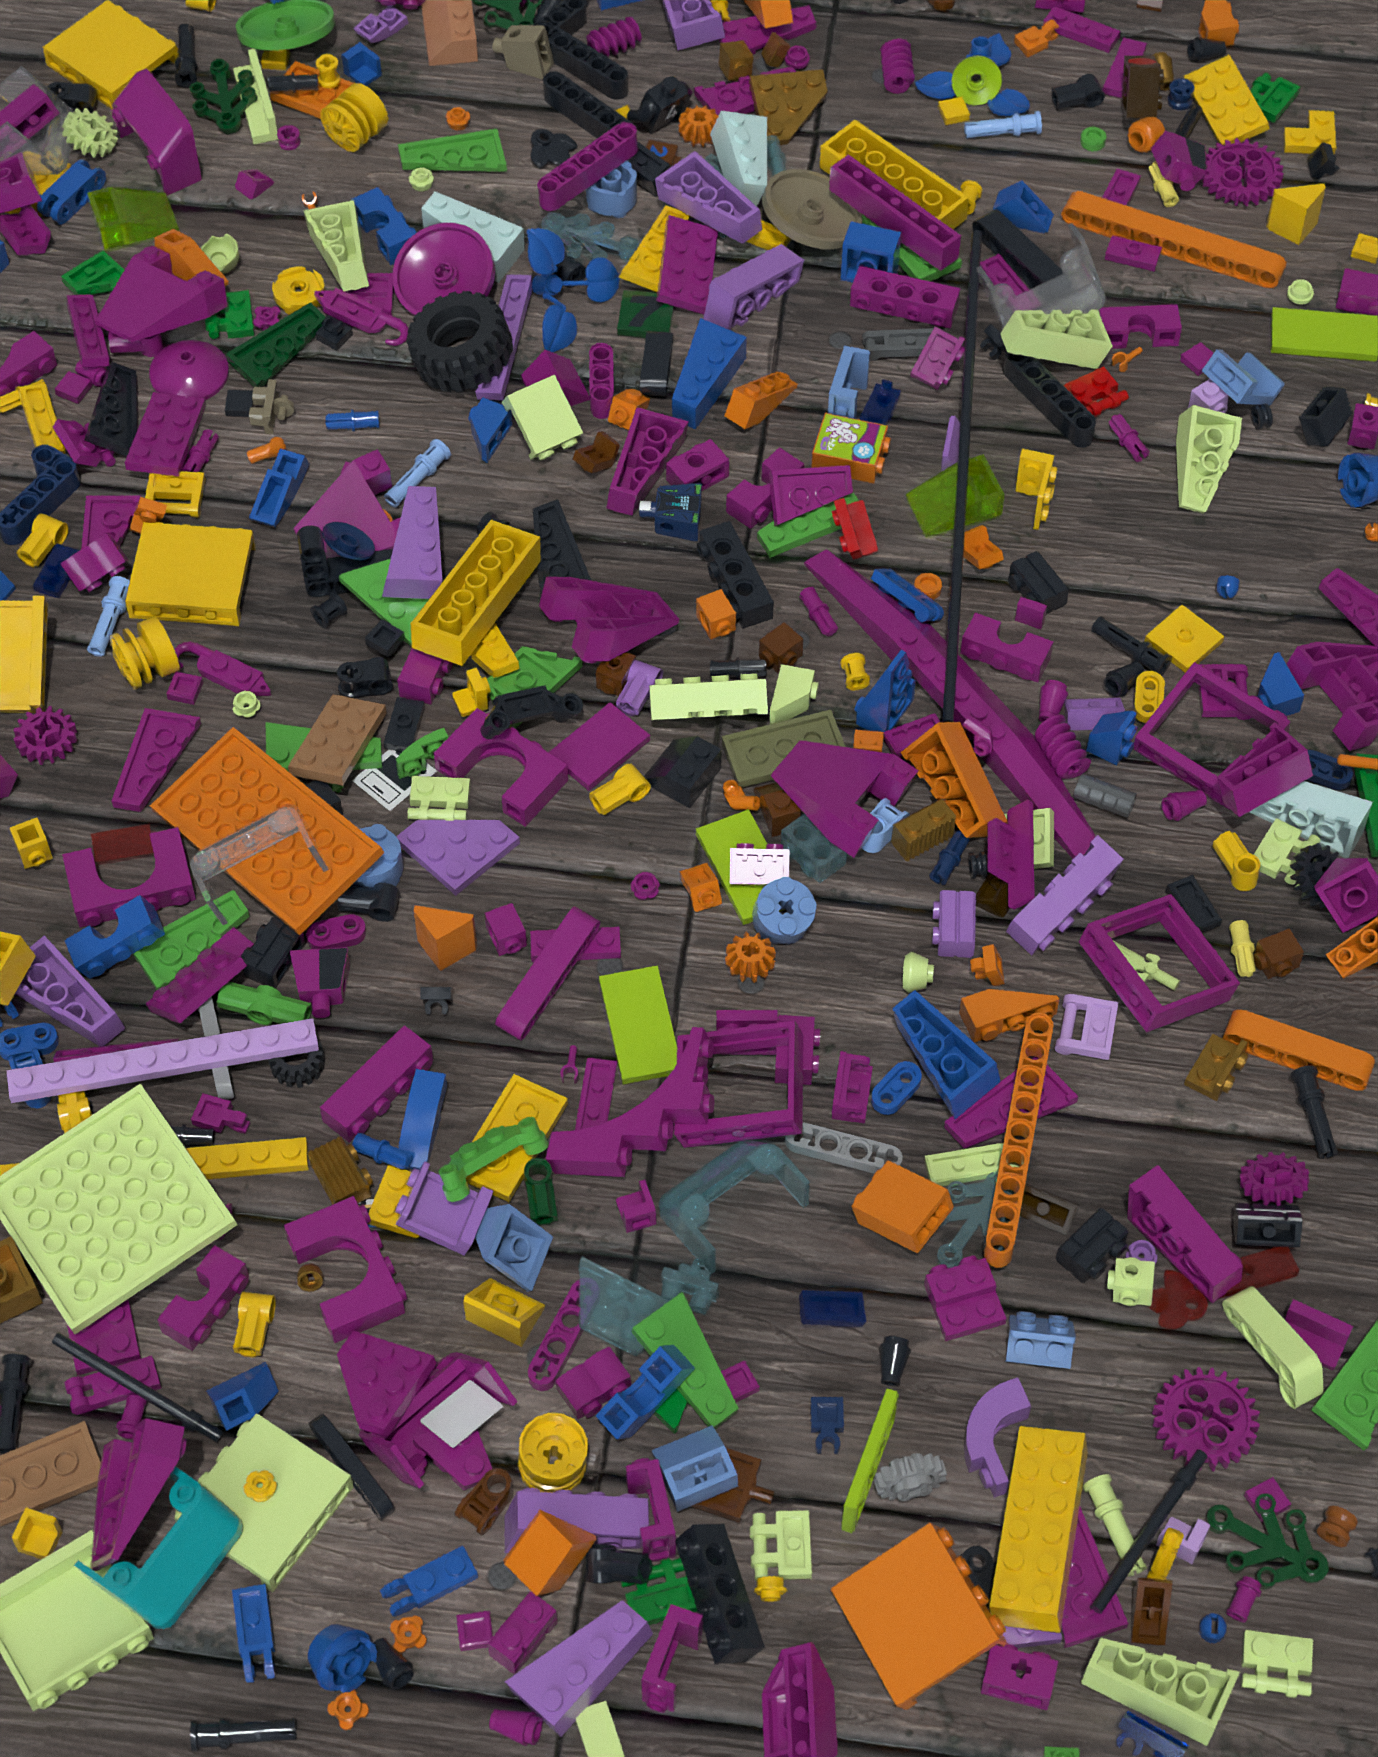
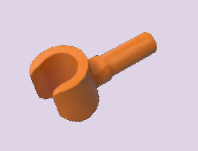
(310, 205)
(1125, 358)

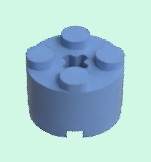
(614, 192)
(389, 865)
(786, 895)

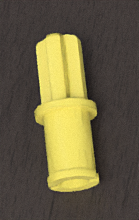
(1163, 186)
(1242, 948)

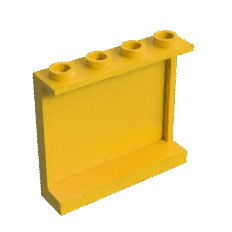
(107, 50)
(189, 573)
(23, 655)

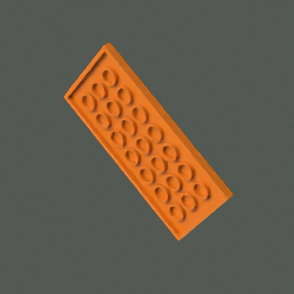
(241, 783)

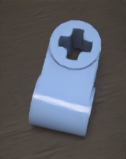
(883, 830)

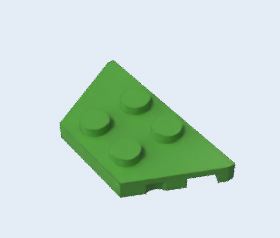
(368, 586)
(535, 670)

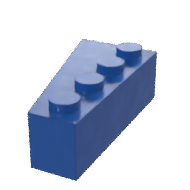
(707, 370)
(949, 1058)

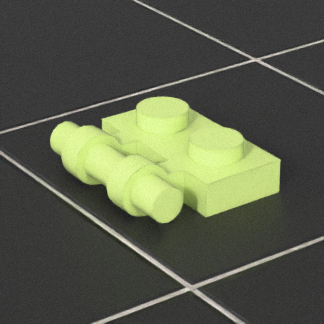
(442, 793)
(1277, 847)
(793, 1545)
(1278, 1654)

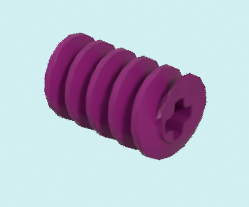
(615, 36)
(897, 65)
(1061, 747)

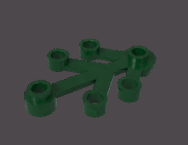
(510, 7)
(229, 119)
(1272, 1545)

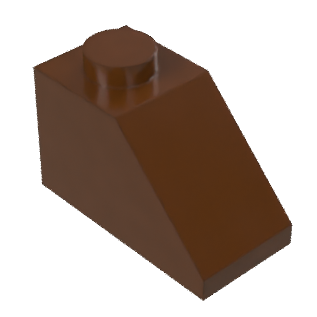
(776, 807)

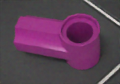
(148, 346)

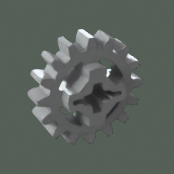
(910, 1477)

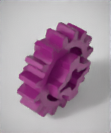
(48, 735)
(1274, 1178)

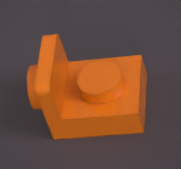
(147, 511)
(868, 740)
(701, 886)

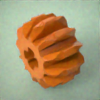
(697, 125)
(750, 957)

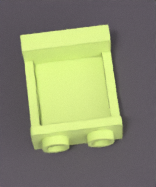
(544, 417)

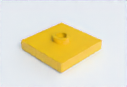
(1184, 638)

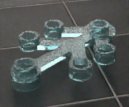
(588, 236)
(976, 1215)

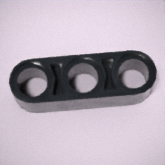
(656, 363)

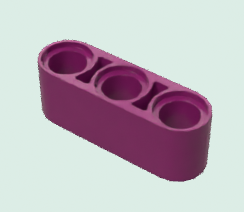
(601, 379)

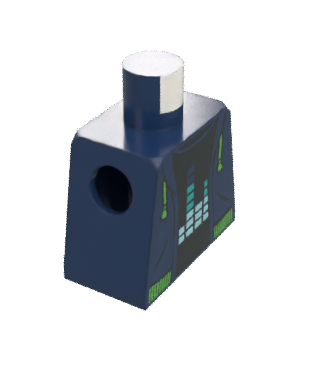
(675, 510)

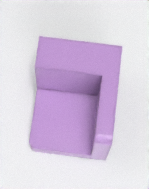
(1192, 1538)

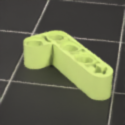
(1278, 1344)

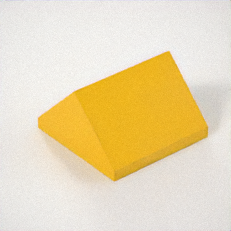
(1295, 211)
(502, 1311)

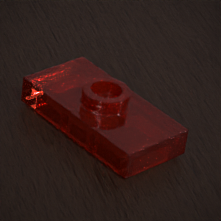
(122, 843)

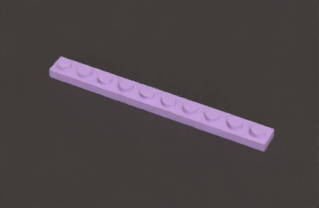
(161, 1060)

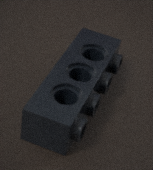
(735, 574)
(719, 1593)

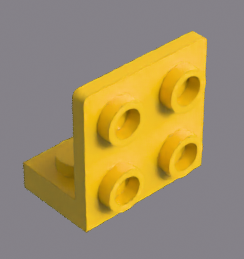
(1034, 478)

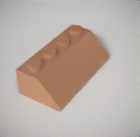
(449, 31)

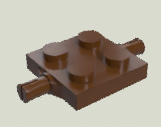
(734, 1501)

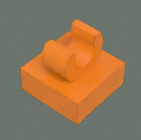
(989, 966)

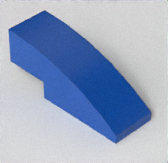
(279, 488)
(422, 1116)

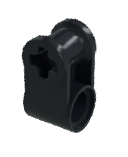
(75, 95)
(367, 677)

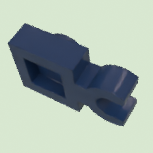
(827, 1419)

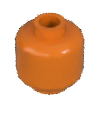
(1145, 133)

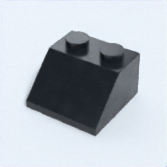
(685, 769)

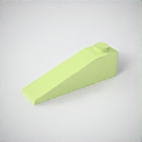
(1203, 452)

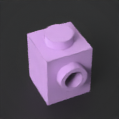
(1209, 396)

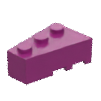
(1265, 771)

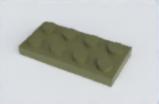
(760, 750)

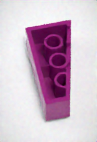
(17, 184)
(648, 446)
(1182, 1234)

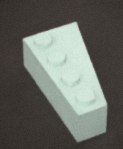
(742, 152)
(501, 236)
(1320, 811)

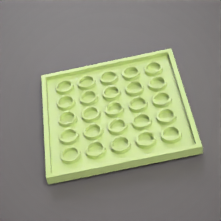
(109, 1208)

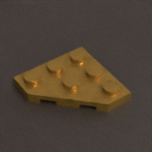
(787, 100)

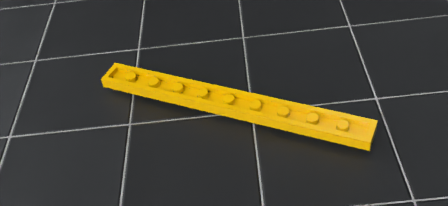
(244, 1158)

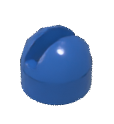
(1227, 586)
(1206, 1625)

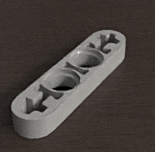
(210, 1028)
(845, 1143)

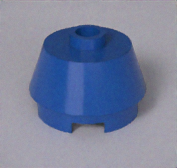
(341, 1657)

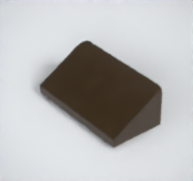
(993, 896)
(1048, 1209)

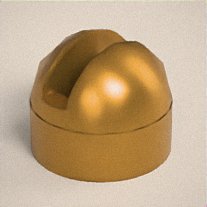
(303, 1277)

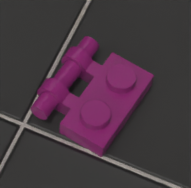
(82, 452)

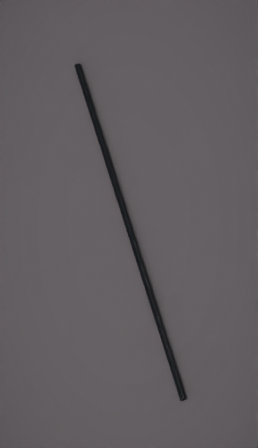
(962, 481)

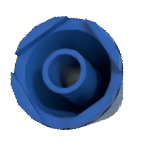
(1359, 479)

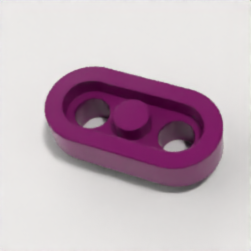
(336, 932)

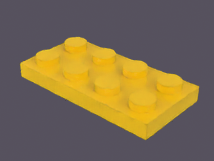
(1227, 101)
(518, 1101)

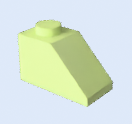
(792, 693)

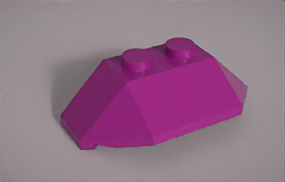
(799, 1706)

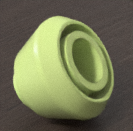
(916, 972)

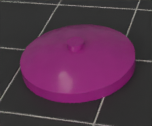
(441, 262)

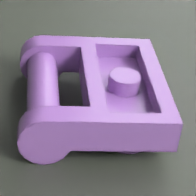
(1097, 1027)

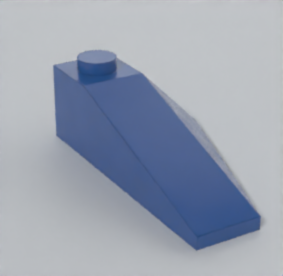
(888, 697)

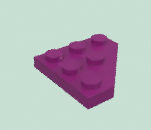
(381, 1379)

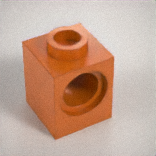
(716, 614)

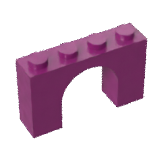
(531, 791)
(166, 887)
(346, 1228)

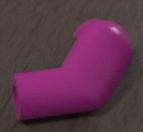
(982, 736)

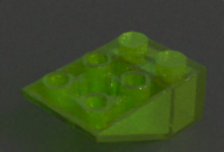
(130, 215)
(936, 498)

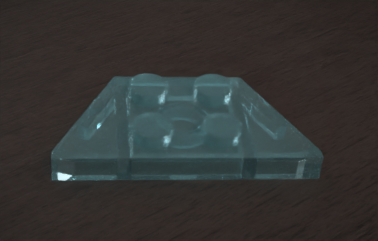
(613, 1306)

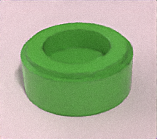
(1093, 139)

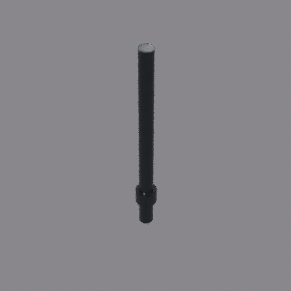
(191, 1419)
(1183, 1481)

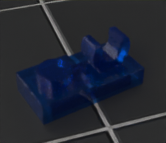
(881, 403)
(53, 577)
(832, 1308)
(1143, 1731)

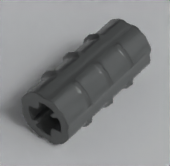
(1105, 795)

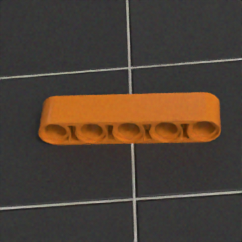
(1300, 1048)

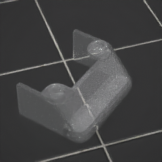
(47, 149)
(1073, 290)
(247, 842)

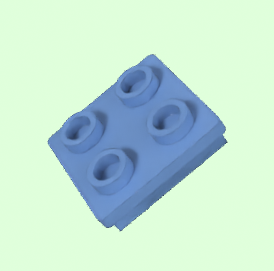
(1040, 1340)

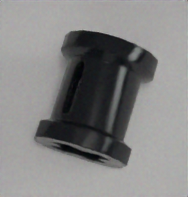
(329, 610)

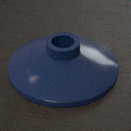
(348, 541)

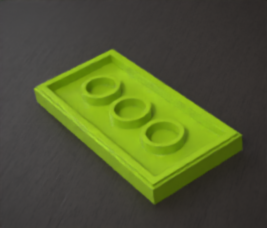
(1324, 334)
(716, 842)
(639, 1024)
(870, 1461)

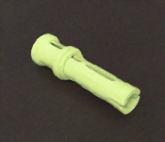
(1109, 1511)

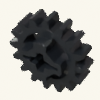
(1309, 873)

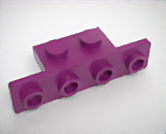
(1013, 853)

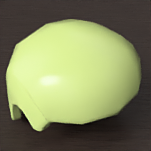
(222, 252)

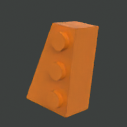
(771, 12)

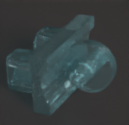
(691, 1281)

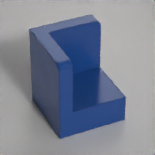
(361, 64)

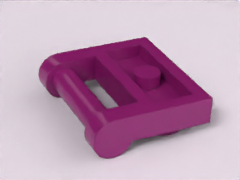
(1213, 705)

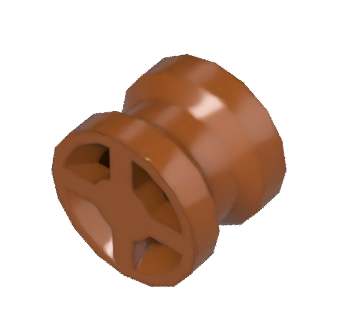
(1337, 1526)

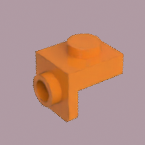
(624, 407)
(979, 549)

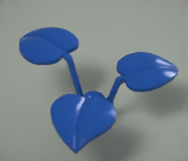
(1006, 103)
(546, 251)

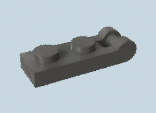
(895, 342)

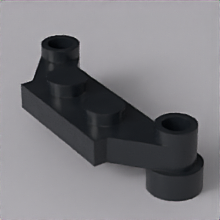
(529, 705)

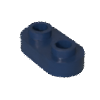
(1327, 768)

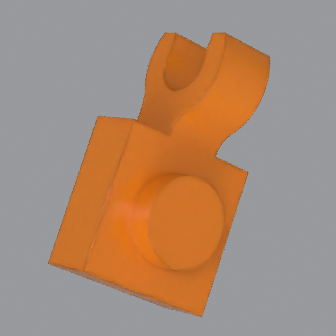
(1034, 40)

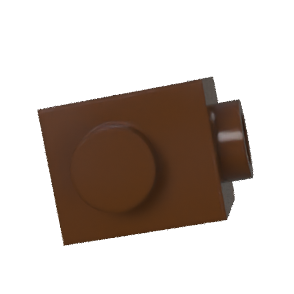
(599, 455)

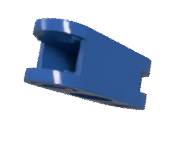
(70, 191)

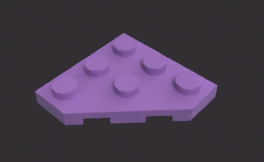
(457, 849)

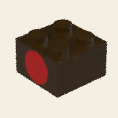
(1141, 86)

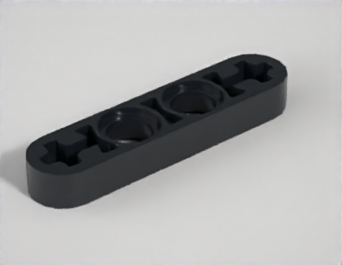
(349, 1462)

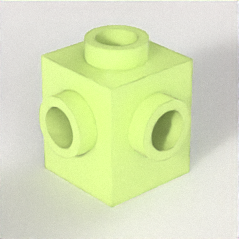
(1132, 1281)

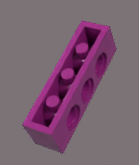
(904, 297)

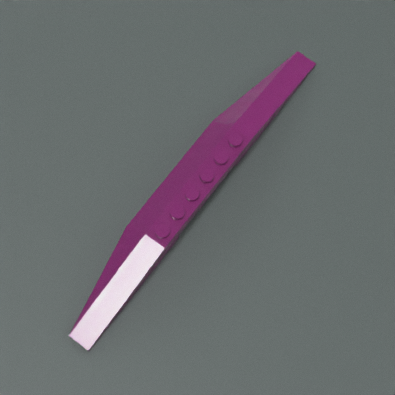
(1015, 752)

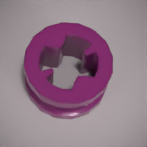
(288, 131)

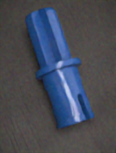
(352, 420)
(381, 1151)

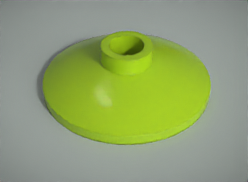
(976, 91)

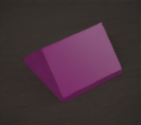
(553, 364)
(1349, 891)

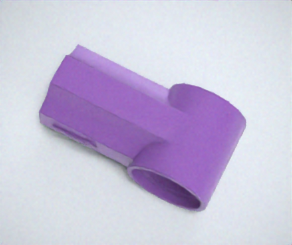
(637, 687)

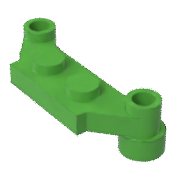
(487, 1149)

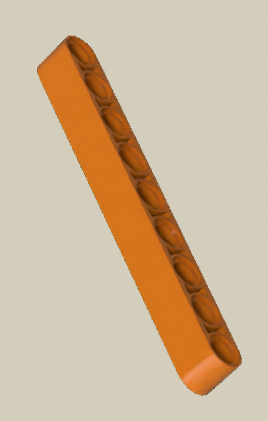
(1175, 238)
(1018, 1150)

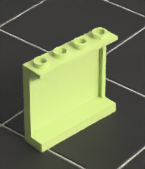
(287, 1523)
(63, 1626)

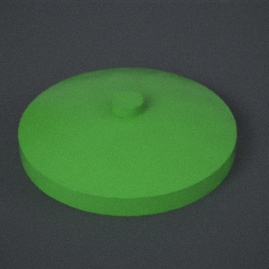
(285, 24)

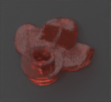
(1173, 1298)

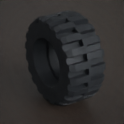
(467, 363)

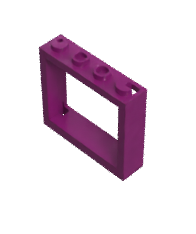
(1178, 763)
(1128, 984)
(757, 1124)

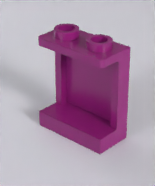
(657, 1539)
(678, 1628)

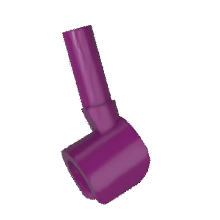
(570, 1067)

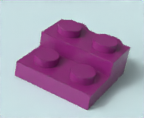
(964, 1298)

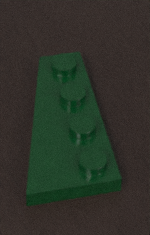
(274, 347)

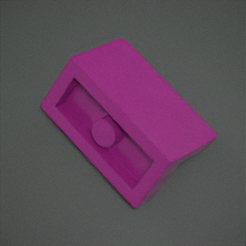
(1320, 1332)

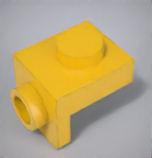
(474, 696)

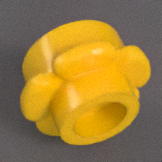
(266, 1491)
(770, 1588)

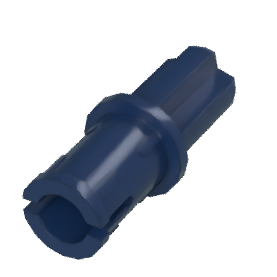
(949, 858)

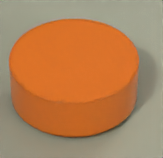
(929, 584)

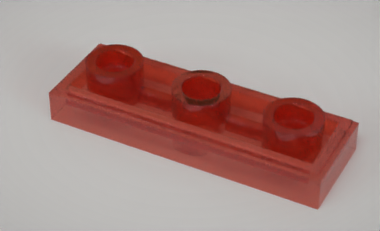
(1265, 1268)

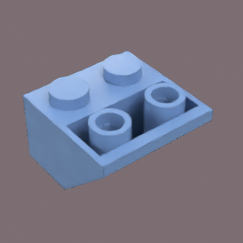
(696, 1468)

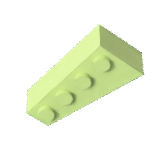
(340, 242)
(1058, 336)
(708, 698)
(1161, 1687)

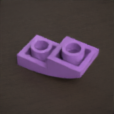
(382, 26)

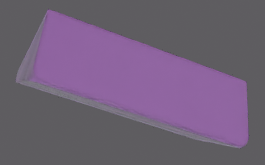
(951, 446)
(1085, 713)

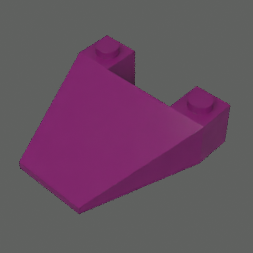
(155, 301)
(354, 502)
(607, 615)
(1350, 680)
(832, 781)
(129, 1484)

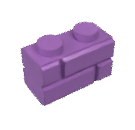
(955, 923)

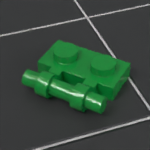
(1277, 95)
(237, 319)
(654, 1601)

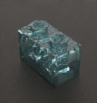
(809, 850)

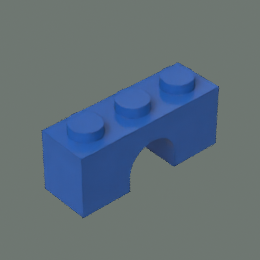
(378, 212)
(136, 928)
(636, 1404)

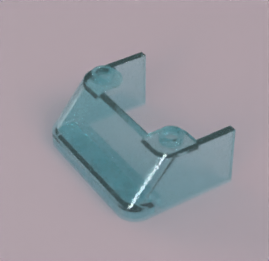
(686, 1204)

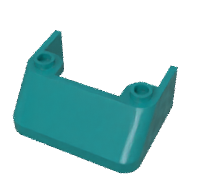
(180, 1561)

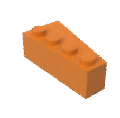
(956, 776)

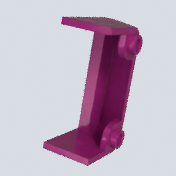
(162, 127)
(449, 1374)

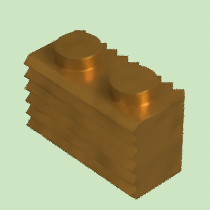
(923, 830)
(339, 1172)

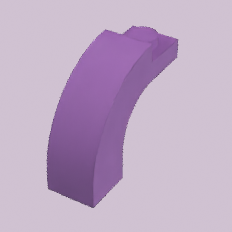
(992, 1413)

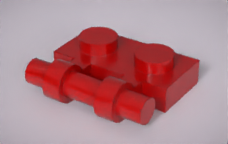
(1094, 387)

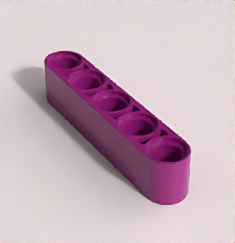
(587, 166)
(547, 973)

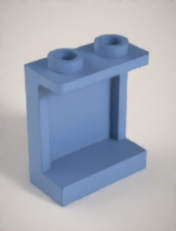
(850, 373)
(1243, 381)

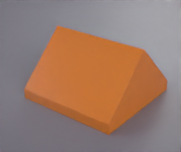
(445, 934)
(548, 1552)

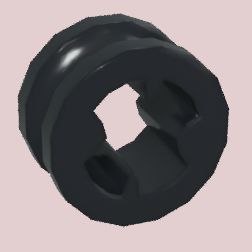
(1261, 416)
(977, 864)

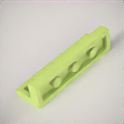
(260, 113)

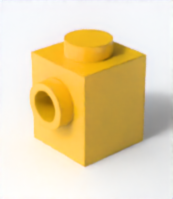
(31, 843)

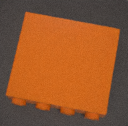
(918, 1613)

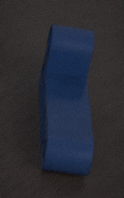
(54, 484)

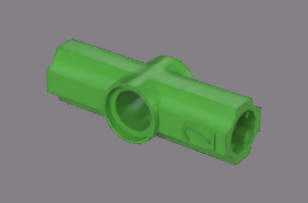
(262, 1004)

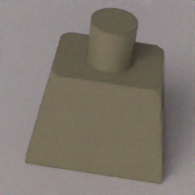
(526, 50)

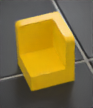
(36, 1534)

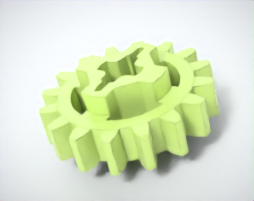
(89, 132)

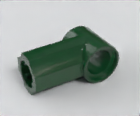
(540, 1193)

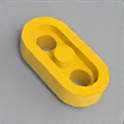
(1145, 698)

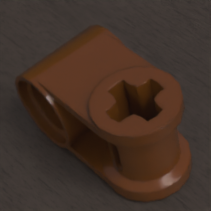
(481, 1505)

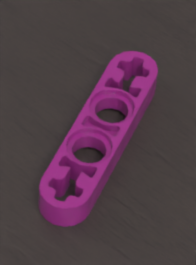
(561, 1333)

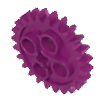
(1258, 169)
(1216, 1394)

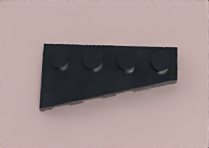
(115, 411)
(557, 545)

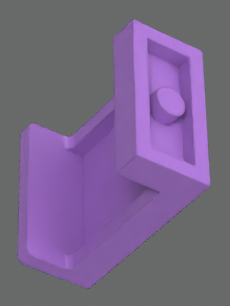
(436, 1219)

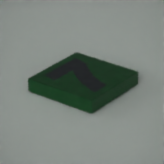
(643, 313)

